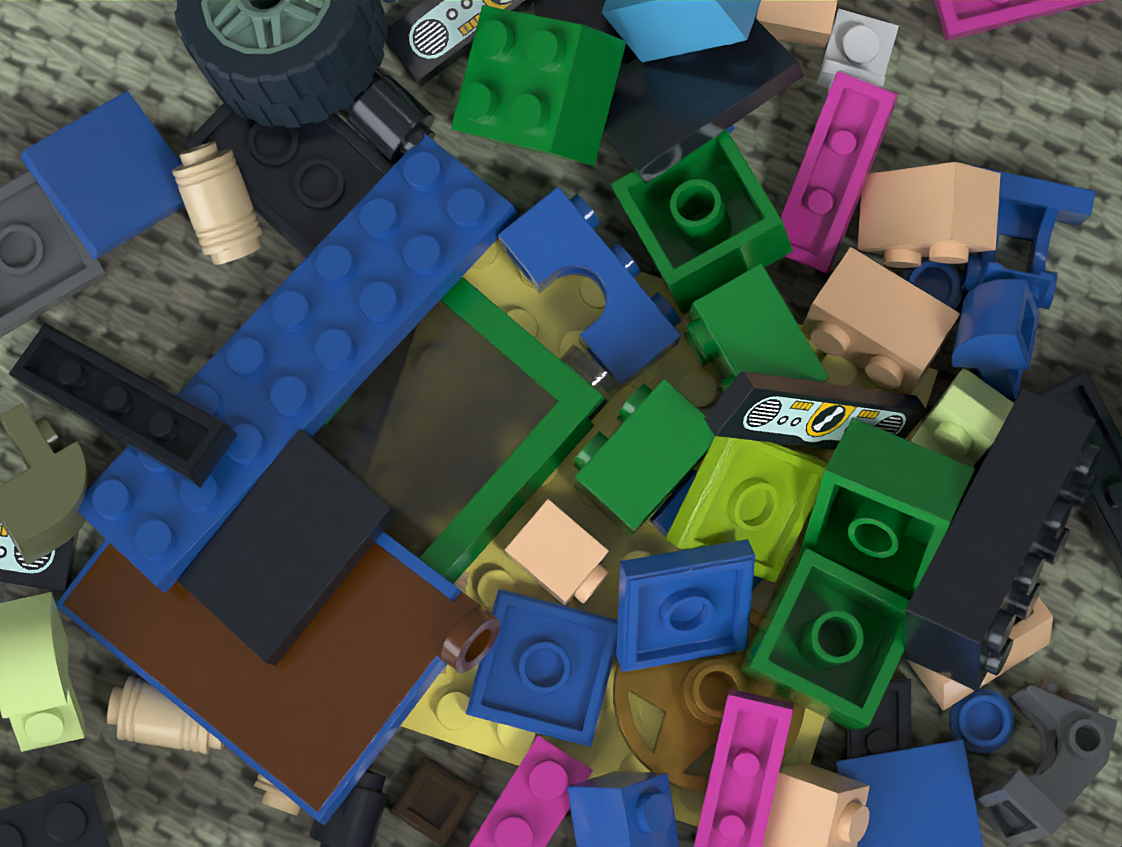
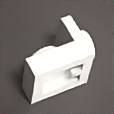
(857, 47)

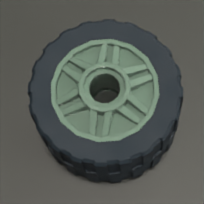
(284, 57)

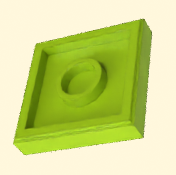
(750, 494)

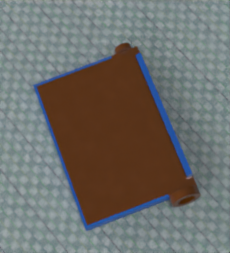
(331, 696)

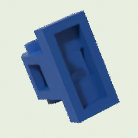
(1029, 213)

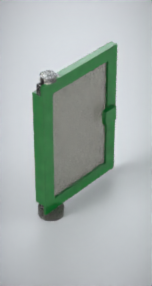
(464, 426)

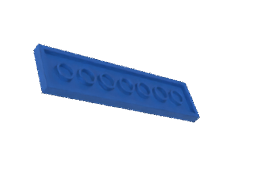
(306, 352)

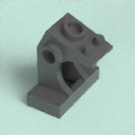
(1034, 805)

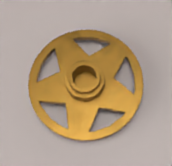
(693, 707)

